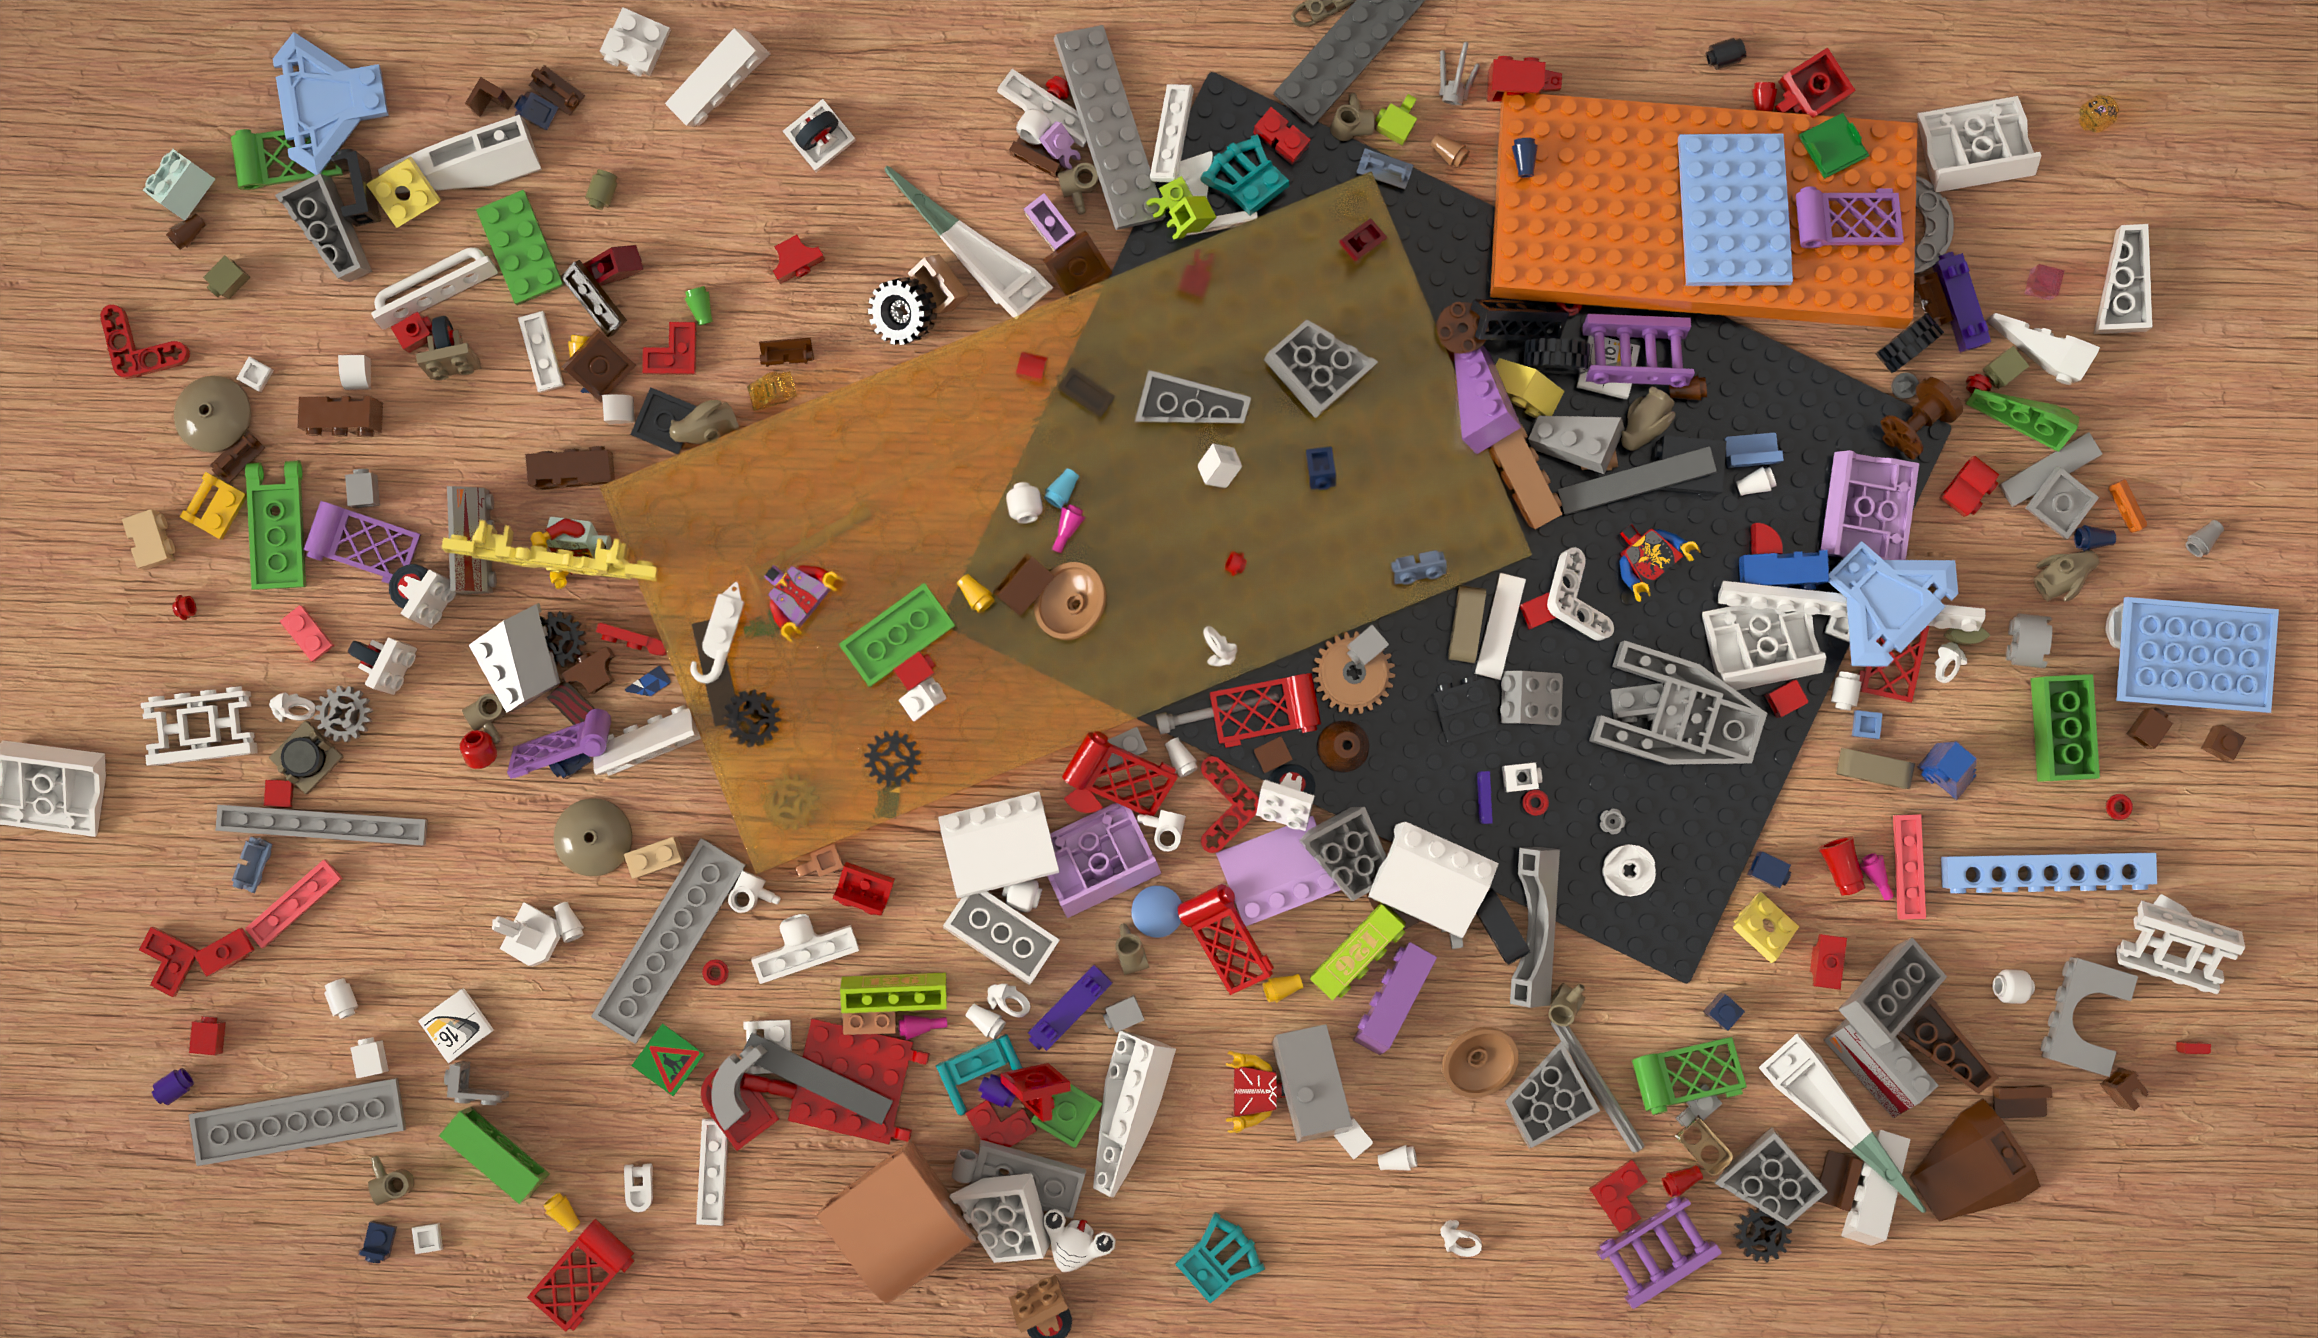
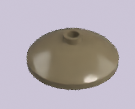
(223, 424)
(610, 831)

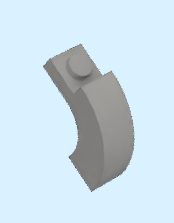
(726, 1086)

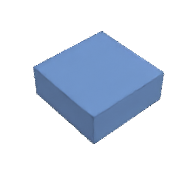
(1867, 724)

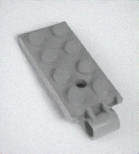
(1055, 1181)

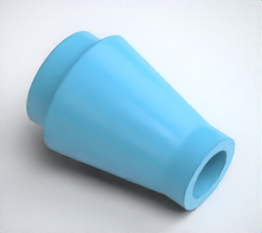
(1061, 489)

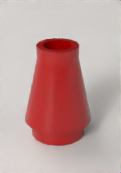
(1764, 96)
(1681, 1180)

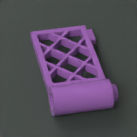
(1816, 225)
(328, 531)
(587, 737)

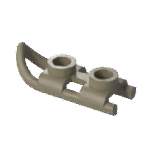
(1317, 10)

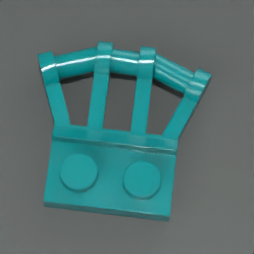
(1257, 186)
(1206, 1271)

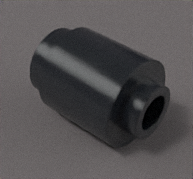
(1726, 53)

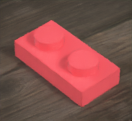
(306, 633)

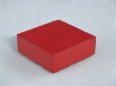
(278, 793)
(2193, 1047)

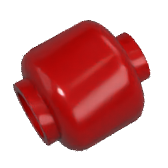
(478, 749)

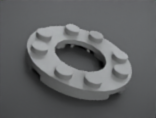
(1938, 226)

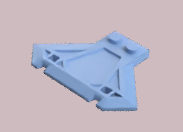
(323, 100)
(1889, 600)

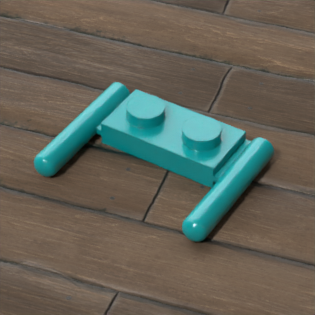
(976, 1063)

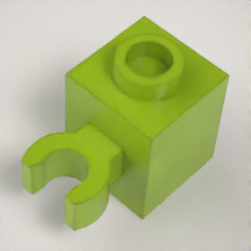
(1397, 122)
(1172, 194)
(1191, 216)

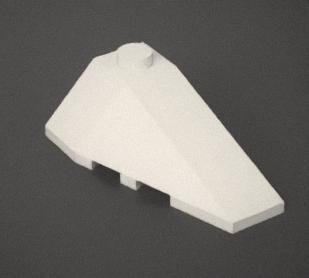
(2060, 357)

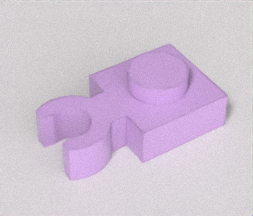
(1058, 143)

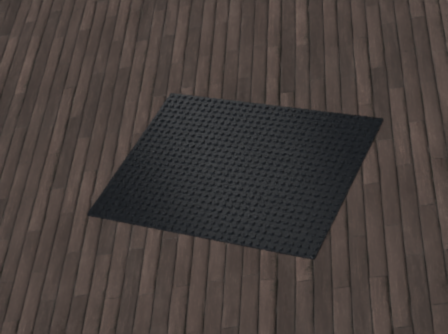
(1687, 816)

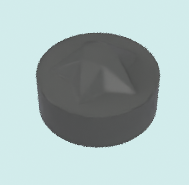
(1904, 385)

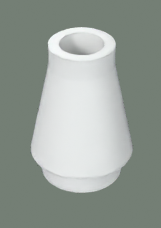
(1758, 481)
(1181, 758)
(568, 924)
(986, 1021)
(1398, 1159)

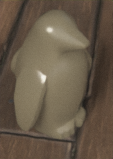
(1647, 419)
(705, 423)
(2065, 574)

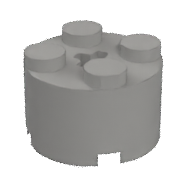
(2030, 640)

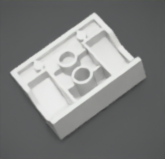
(1977, 144)
(1761, 645)
(647, 742)
(51, 788)
(998, 844)
(1433, 879)

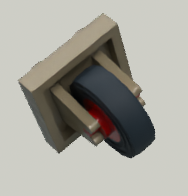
(447, 352)

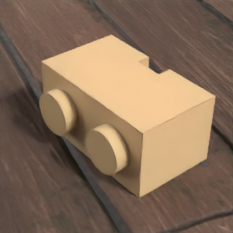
(150, 539)
(654, 857)

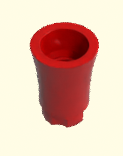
(1843, 865)

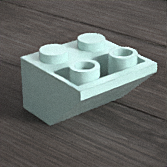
(178, 184)

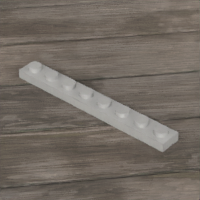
(321, 825)

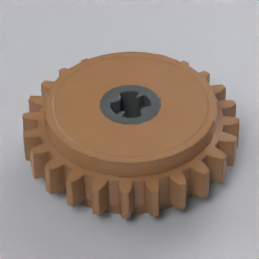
(1342, 688)

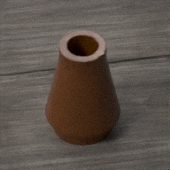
(185, 232)
(1694, 391)

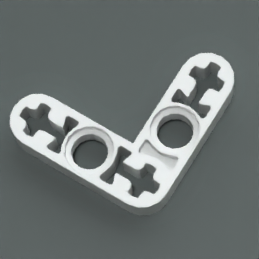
(1571, 603)

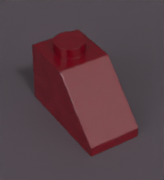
(615, 264)

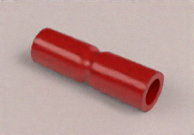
(772, 1086)

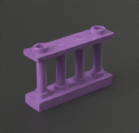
(1643, 327)
(1681, 1264)

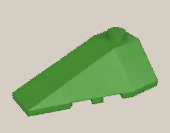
(2036, 419)

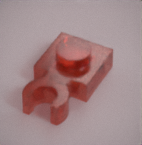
(1196, 277)

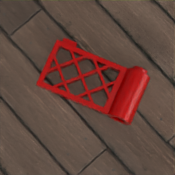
(1867, 673)
(1300, 707)
(1089, 764)
(1213, 907)
(607, 1253)

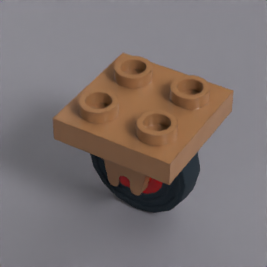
(1042, 1310)

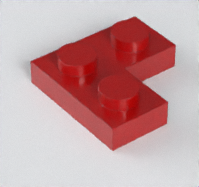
(678, 357)
(175, 960)
(993, 1130)
(1613, 1192)

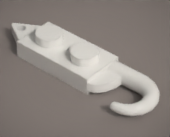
(720, 632)

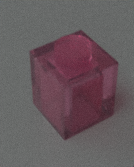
(2044, 282)

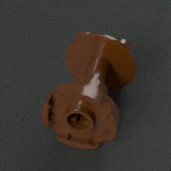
(1457, 329)
(1933, 405)

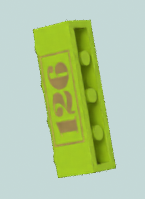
(1358, 950)
(893, 992)

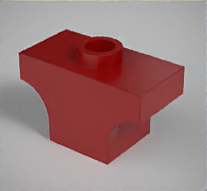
(795, 259)
(224, 952)
(1828, 961)

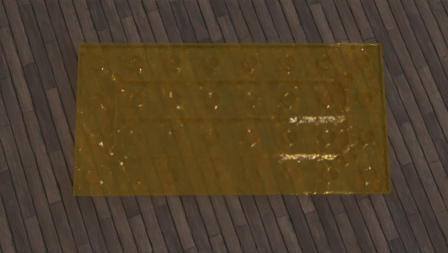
(911, 487)

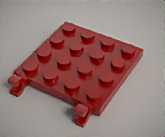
(867, 1059)

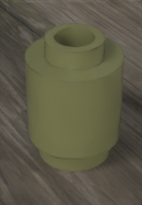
(601, 189)

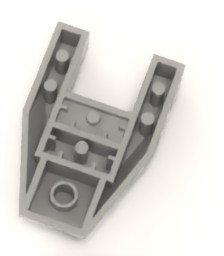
(1695, 719)

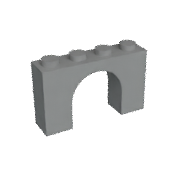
(2079, 981)

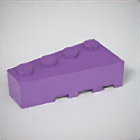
(1483, 401)
(1395, 998)

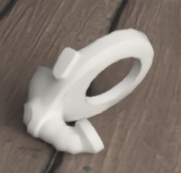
(1224, 650)
(1948, 653)
(283, 702)
(998, 994)
(1451, 1235)

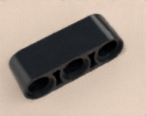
(1501, 928)

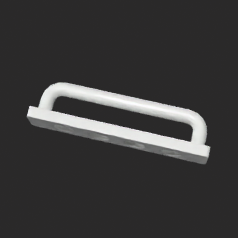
(482, 269)

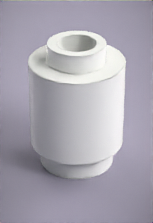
(1846, 690)
(341, 998)

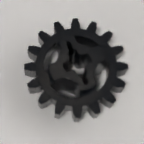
(554, 628)
(752, 708)
(890, 772)
(1753, 1238)

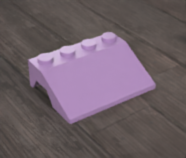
(1870, 504)
(1100, 858)
(1274, 874)

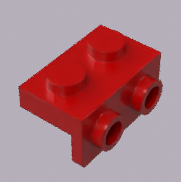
(863, 889)

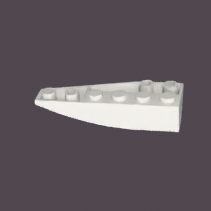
(477, 157)
(1129, 1105)

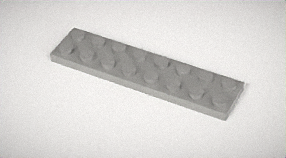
(1108, 125)
(668, 941)
(297, 1122)

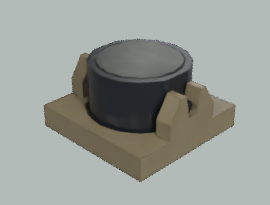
(305, 757)

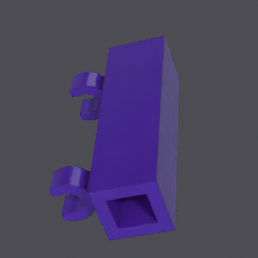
(1968, 322)
(1069, 1008)

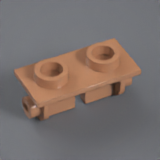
(869, 1023)

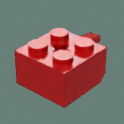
(1520, 77)
(1799, 88)

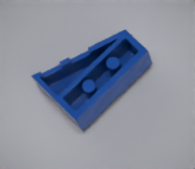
(1785, 569)
(1949, 767)

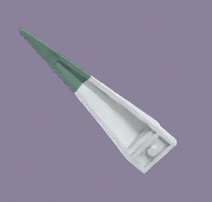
(998, 272)
(1812, 1086)

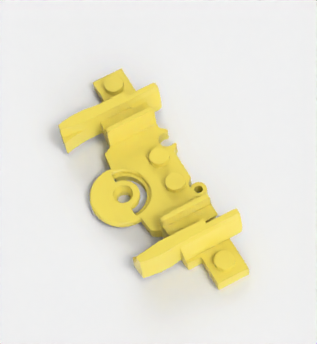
(499, 548)

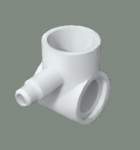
(1166, 822)
(754, 888)

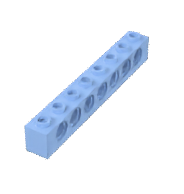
(2142, 867)

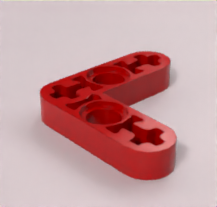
(137, 357)
(1235, 809)

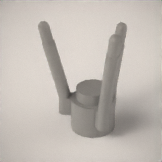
(1454, 91)

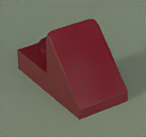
(1362, 240)

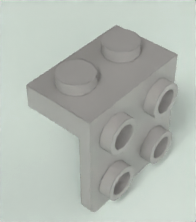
(1531, 697)
(458, 1086)

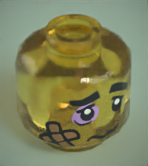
(2098, 113)

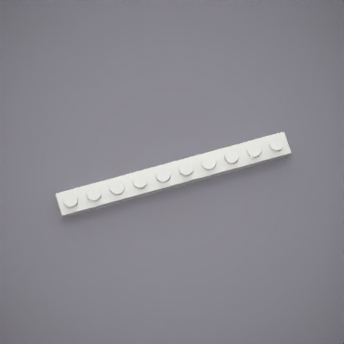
(1830, 604)

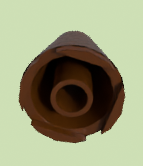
(1331, 748)

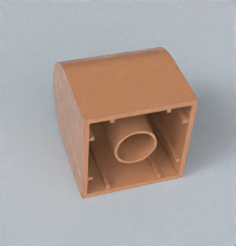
(896, 1223)

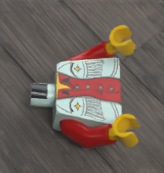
(569, 535)

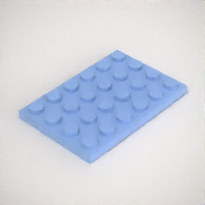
(1734, 209)
(2197, 655)

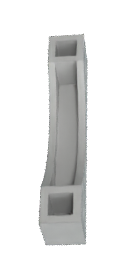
(1533, 977)

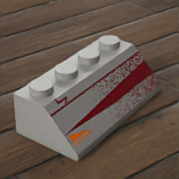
(465, 511)
(1886, 1071)

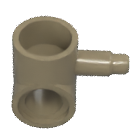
(1352, 120)
(1073, 187)
(479, 717)
(1130, 951)
(1566, 1004)
(382, 1186)

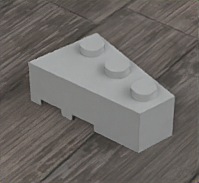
(1578, 439)

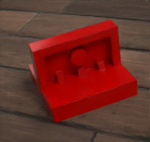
(1035, 1087)

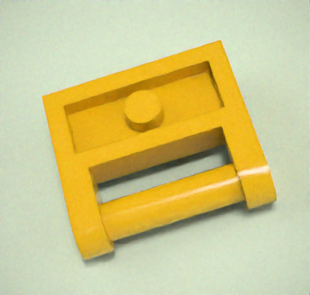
(221, 510)

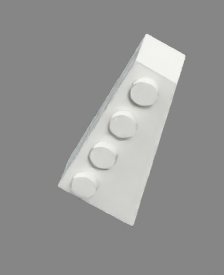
(2127, 286)

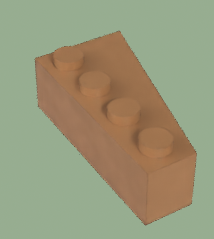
(1524, 476)

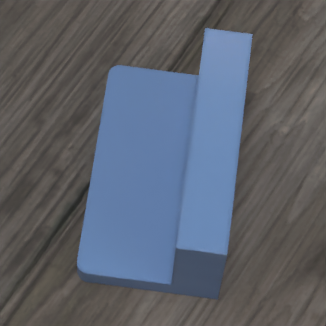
(1752, 450)

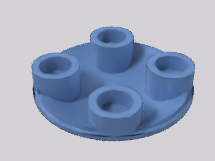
(1156, 911)

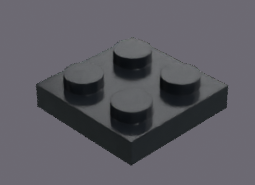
(655, 420)

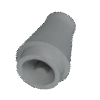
(2204, 539)

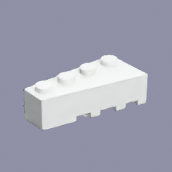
(717, 77)
(1874, 1196)

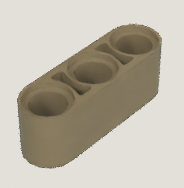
(1467, 624)
(1875, 768)

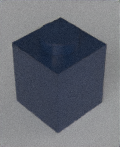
(1769, 870)
(1724, 1011)

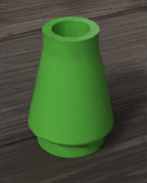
(699, 304)

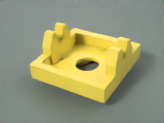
(408, 175)
(1750, 927)

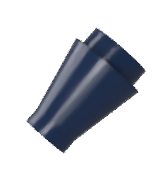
(1525, 156)
(2092, 537)

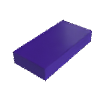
(1484, 797)

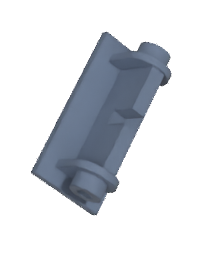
(1385, 168)
(1407, 571)
(257, 853)

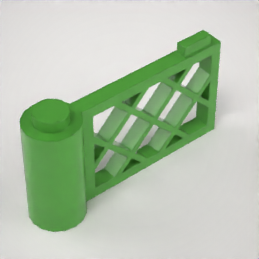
(252, 164)
(1655, 1081)

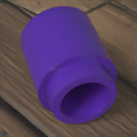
(172, 1086)
(995, 1091)

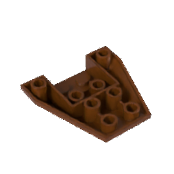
(1974, 1166)

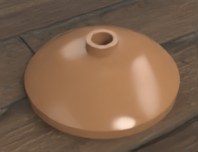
(1058, 602)
(1484, 1071)

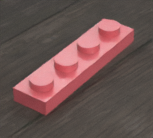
(1909, 867)
(293, 903)

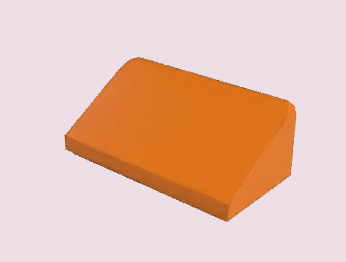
(2127, 506)

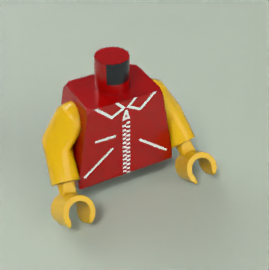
(1253, 1091)

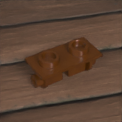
(556, 89)
(1933, 298)
(787, 350)
(234, 459)

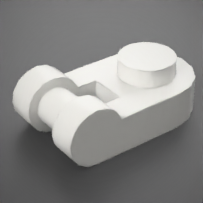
(638, 1197)

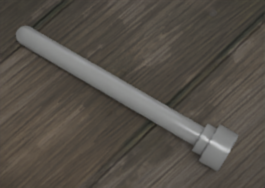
(1168, 722)

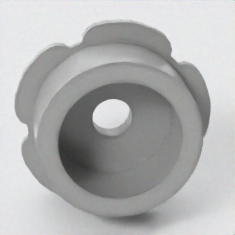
(1605, 819)

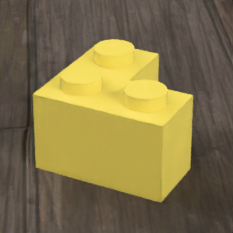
(1529, 388)

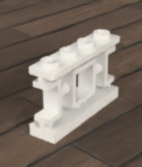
(200, 747)
(2184, 930)

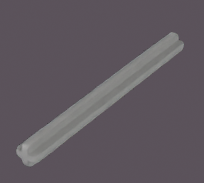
(1599, 1087)

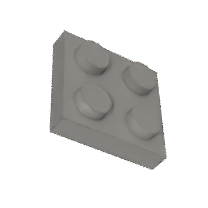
(2062, 502)

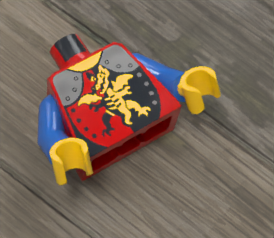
(1650, 556)

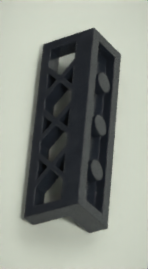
(1524, 314)

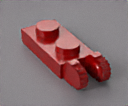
(634, 640)

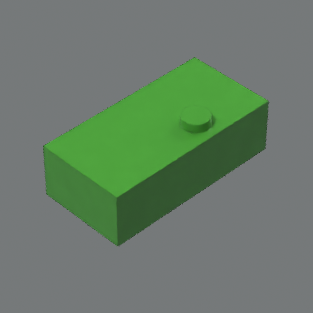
(2065, 727)
(494, 1154)

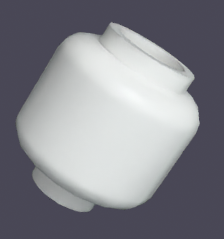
(1024, 503)
(1023, 895)
(2013, 986)

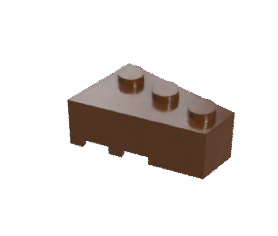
(340, 416)
(569, 468)

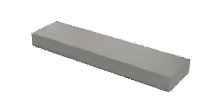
(2032, 478)

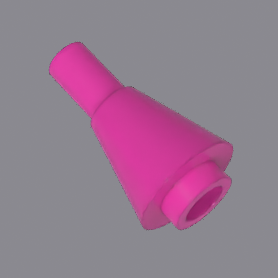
(1070, 520)
(1874, 868)
(914, 1025)

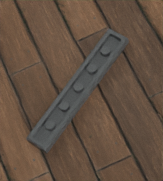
(1637, 480)
(821, 1080)

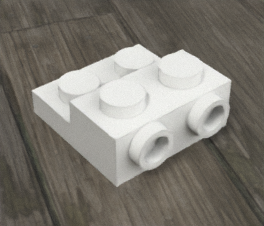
(635, 42)

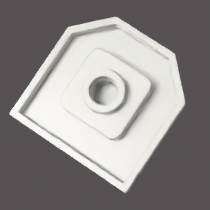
(530, 936)

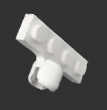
(1040, 110)
(803, 949)

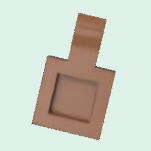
(823, 861)

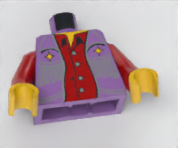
(797, 594)

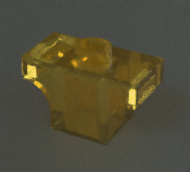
(772, 390)

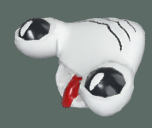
(1074, 1244)

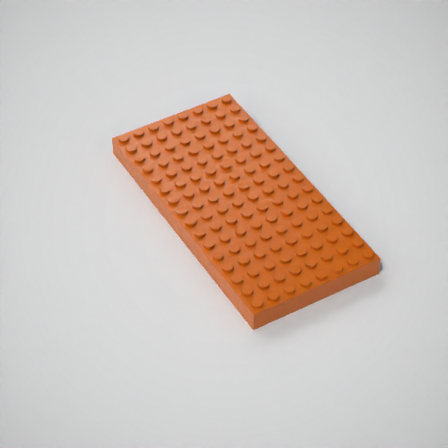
(1608, 213)

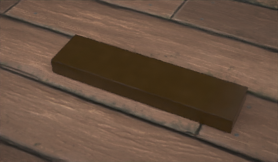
(720, 690)

